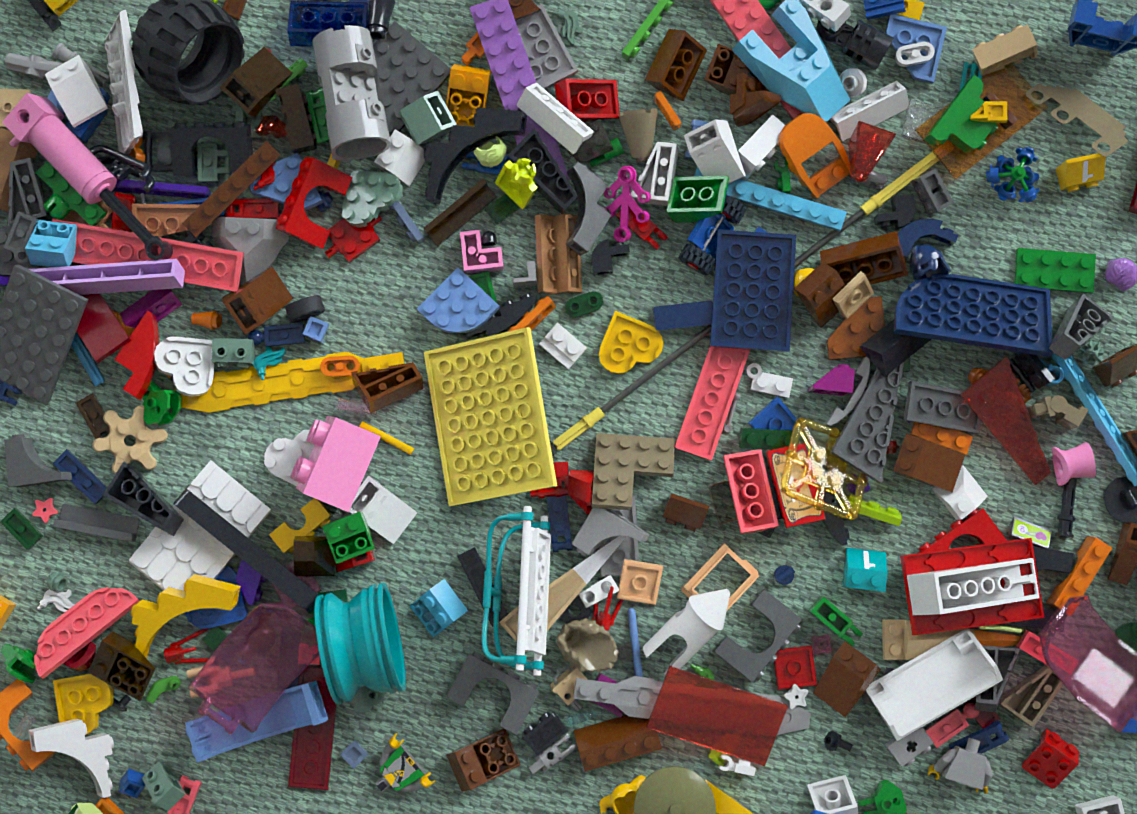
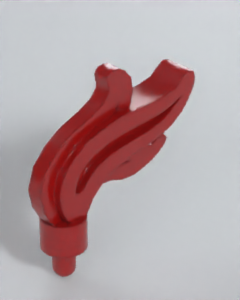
(267, 177)

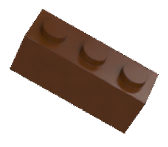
(676, 64)

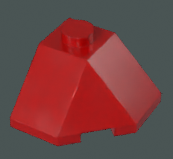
(581, 488)

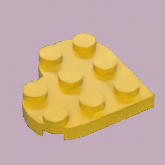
(627, 343)
(82, 699)

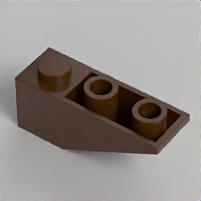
(1125, 555)

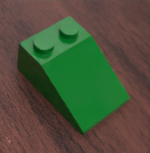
(696, 198)

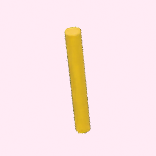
(387, 438)

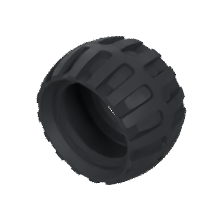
(165, 34)

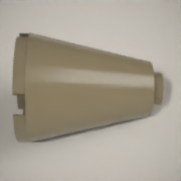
(639, 131)

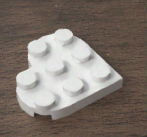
(187, 362)
(283, 454)

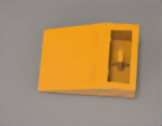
(467, 92)

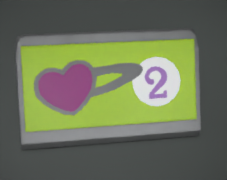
(1022, 529)

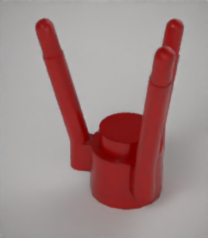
(603, 618)
(176, 652)

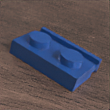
(881, 8)

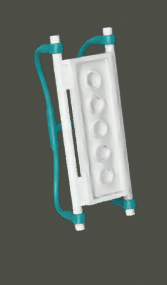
(532, 593)

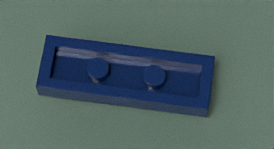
(81, 476)

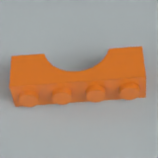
(1089, 560)

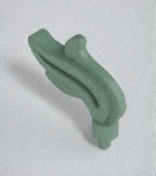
(571, 24)

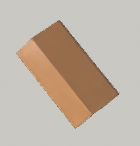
(7, 155)
(556, 262)

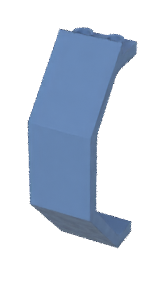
(293, 709)

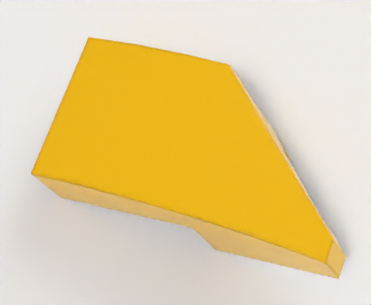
(991, 112)

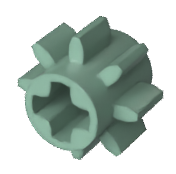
(1092, 352)

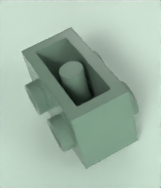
(233, 352)
(163, 786)

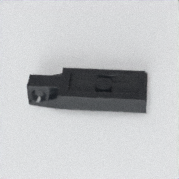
(43, 11)

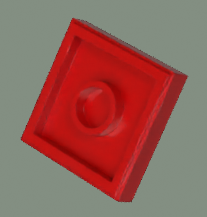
(795, 667)

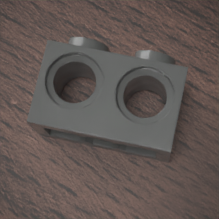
(932, 191)

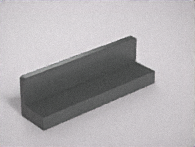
(98, 523)

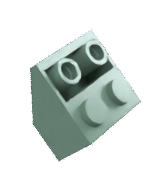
(427, 118)

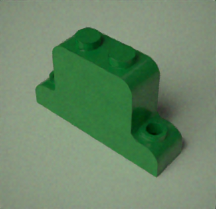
(956, 122)

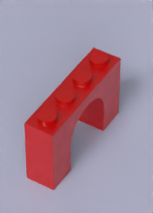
(293, 218)
(977, 525)

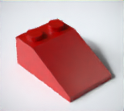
(589, 98)

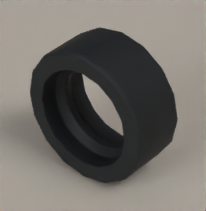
(304, 308)

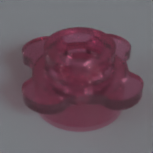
(825, 639)

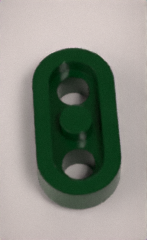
(584, 304)

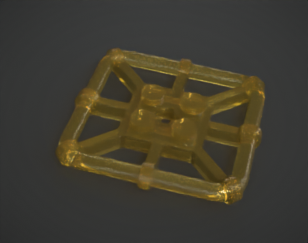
(815, 474)

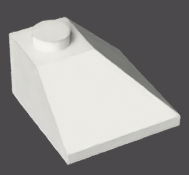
(965, 496)
(833, 796)

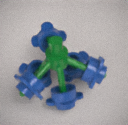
(1020, 174)

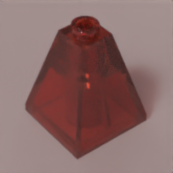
(866, 149)

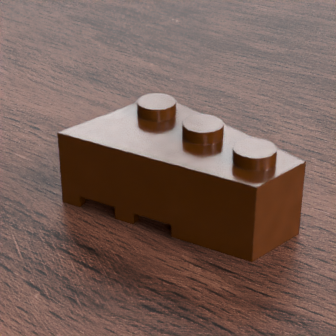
(387, 385)

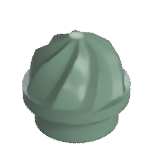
(57, 581)

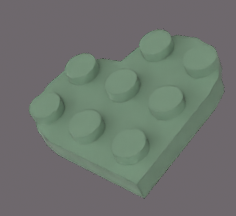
(369, 195)

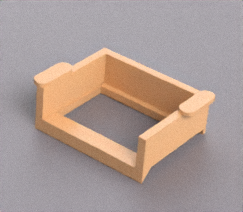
(688, 588)

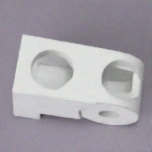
(598, 591)

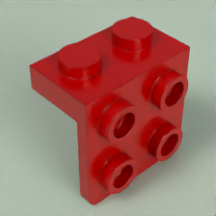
(1052, 759)

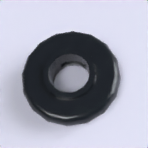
(585, 612)

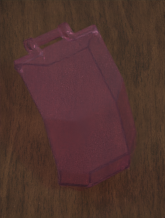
(1091, 661)
(255, 665)

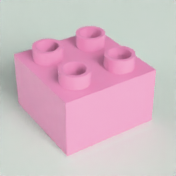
(336, 462)

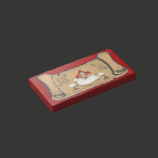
(793, 511)

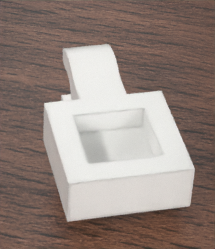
(739, 767)

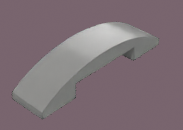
(862, 373)

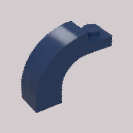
(924, 229)

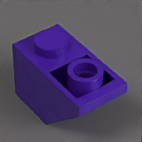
(250, 583)

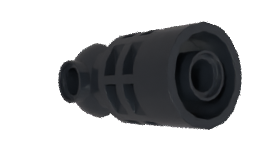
(859, 42)

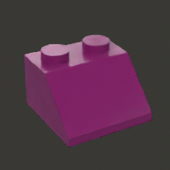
(836, 382)

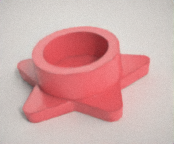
(50, 510)

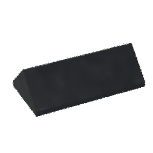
(891, 349)

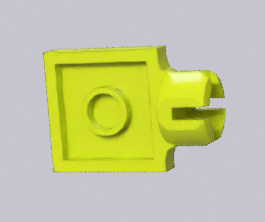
(517, 181)

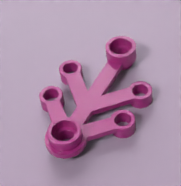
(626, 200)

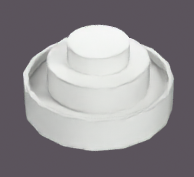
(854, 81)

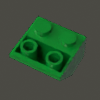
(349, 537)

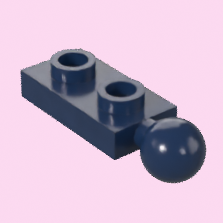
(279, 335)

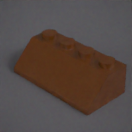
(876, 257)
(615, 741)

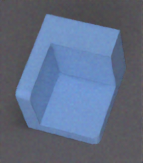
(316, 329)

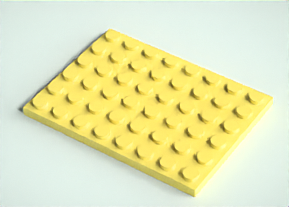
(490, 417)

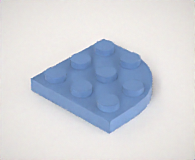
(458, 305)

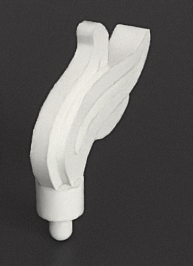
(60, 600)

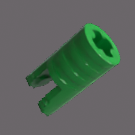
(617, 150)

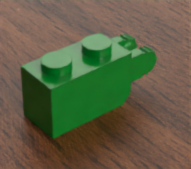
(833, 619)

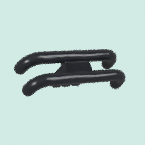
(124, 165)

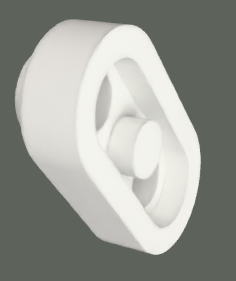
(913, 54)

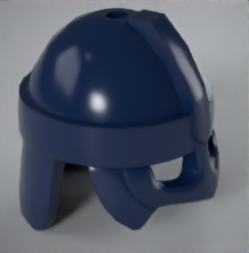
(927, 261)

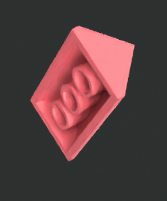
(751, 491)

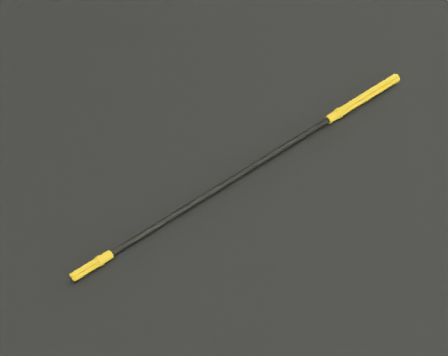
(868, 207)

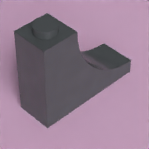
(25, 465)

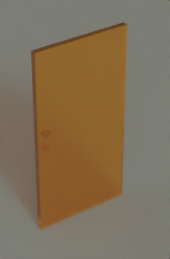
(1006, 86)

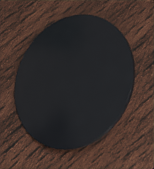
(1121, 500)

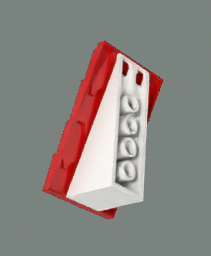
(972, 586)

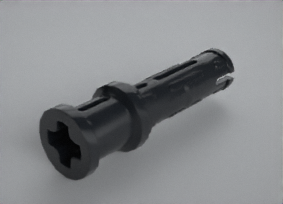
(1066, 516)

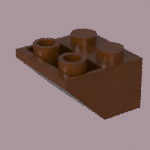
(724, 70)

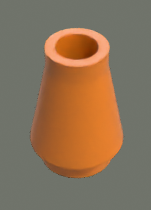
(207, 319)

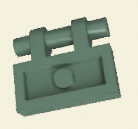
(209, 163)

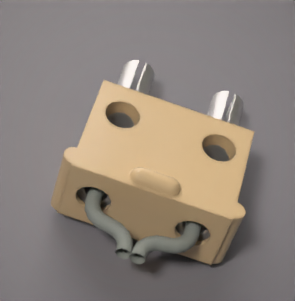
(566, 683)

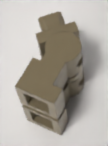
(1058, 407)

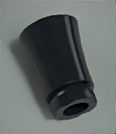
(379, 17)

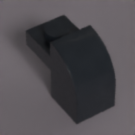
(902, 212)
(602, 256)

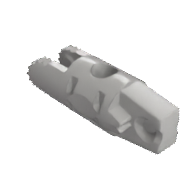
(543, 760)

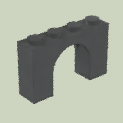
(783, 622)
(522, 694)

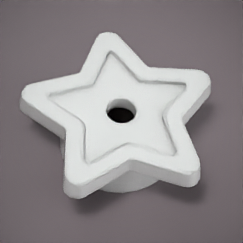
(791, 696)

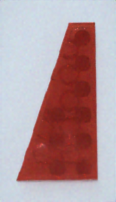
(1004, 413)

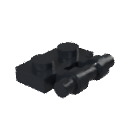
(1034, 368)

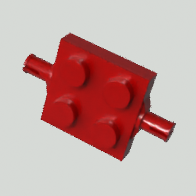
(352, 240)

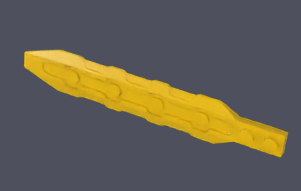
(284, 381)

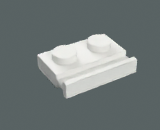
(562, 346)

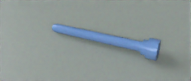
(634, 642)

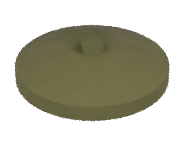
(674, 792)

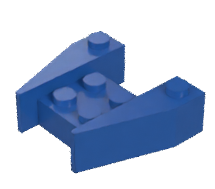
(1095, 32)

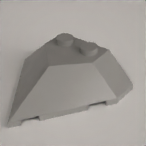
(252, 236)

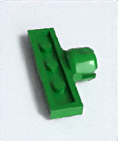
(66, 198)

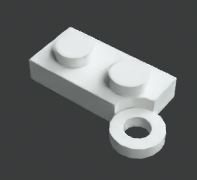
(769, 383)

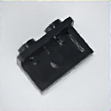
(544, 733)

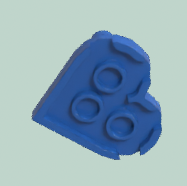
(216, 617)

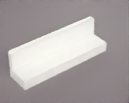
(871, 109)
(554, 117)

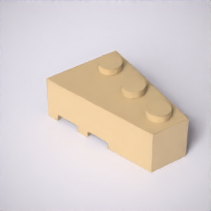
(1005, 49)

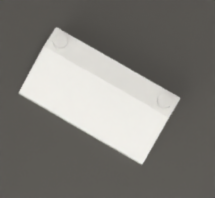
(933, 683)

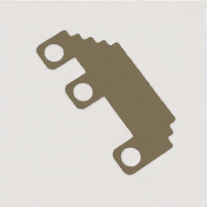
(1080, 106)

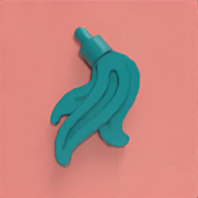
(266, 359)

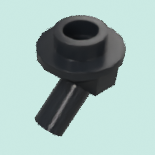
(833, 740)

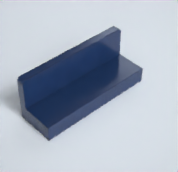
(683, 315)

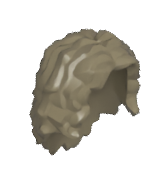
(587, 646)

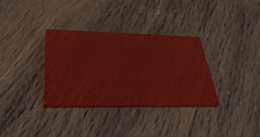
(717, 716)

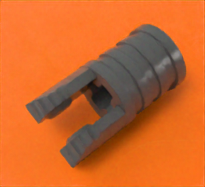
(874, 181)

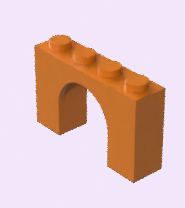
(10, 700)

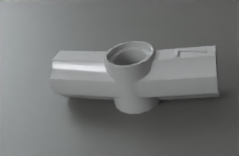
(30, 66)

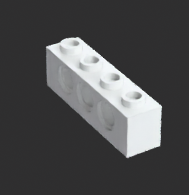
(834, 17)

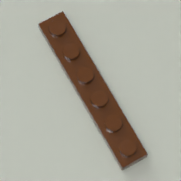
(231, 189)

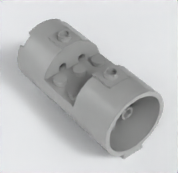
(347, 75)

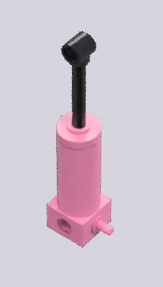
(41, 124)

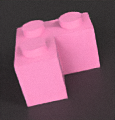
(478, 259)

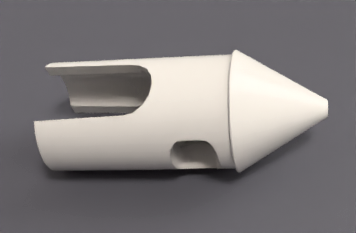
(695, 623)

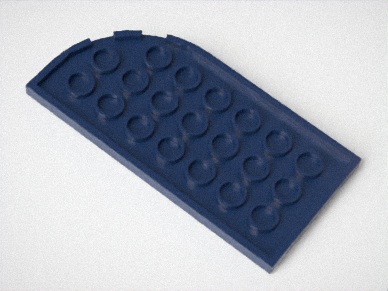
(977, 313)

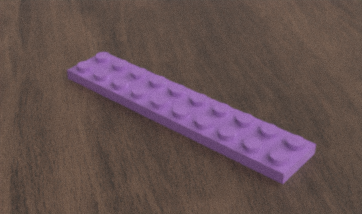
(509, 64)

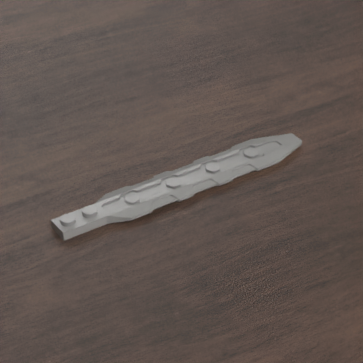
(638, 696)

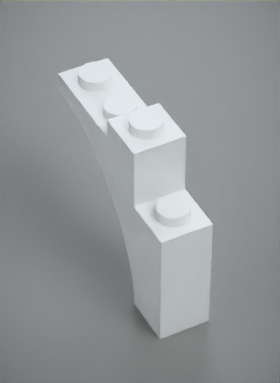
(70, 739)

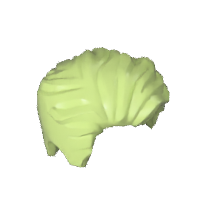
(491, 153)

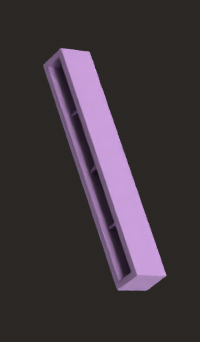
(117, 276)

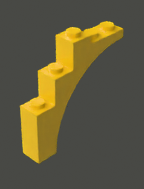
(198, 593)

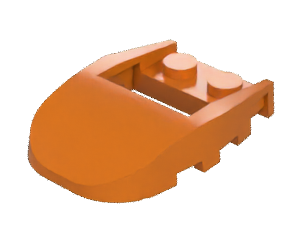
(803, 139)

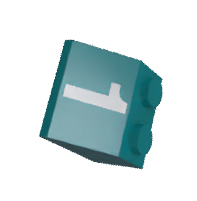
(865, 570)

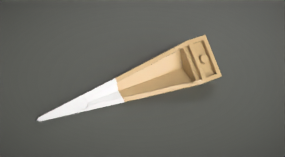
(566, 587)

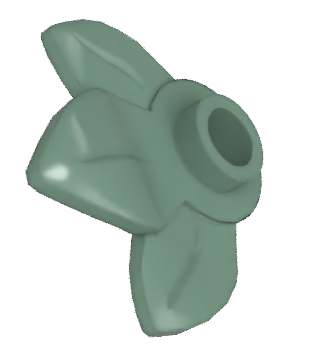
(365, 701)

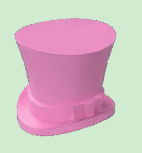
(1073, 463)

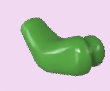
(161, 686)

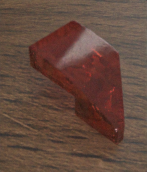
(271, 125)

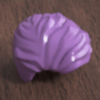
(1121, 273)

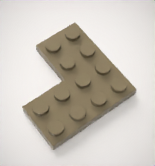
(623, 457)

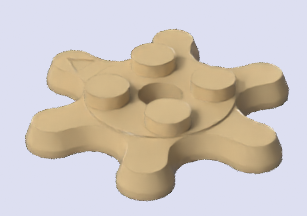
(133, 426)

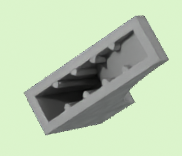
(602, 526)

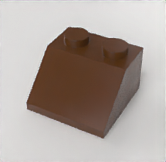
(685, 512)

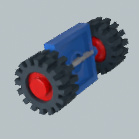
(702, 254)

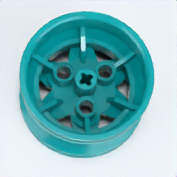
(360, 643)

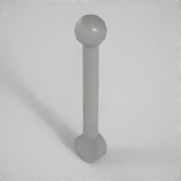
(727, 428)

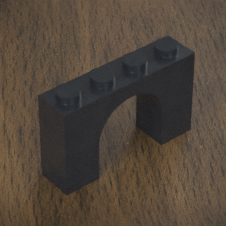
(185, 138)
(1048, 560)

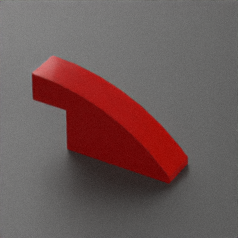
(139, 355)

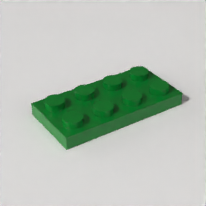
(1055, 270)

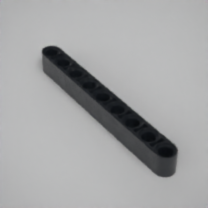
(247, 550)

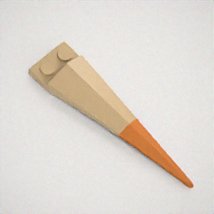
(901, 645)

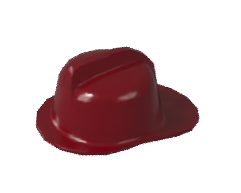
(83, 658)

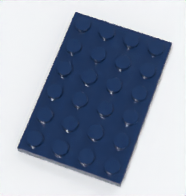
(753, 290)

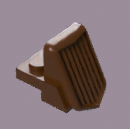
(751, 100)

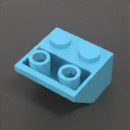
(52, 244)
(438, 608)

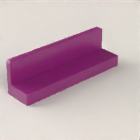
(158, 302)

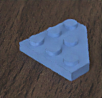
(912, 31)
(285, 172)

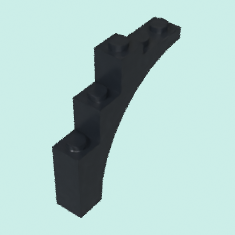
(465, 139)

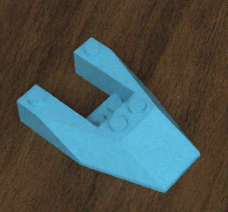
(805, 73)

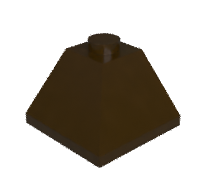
(313, 556)

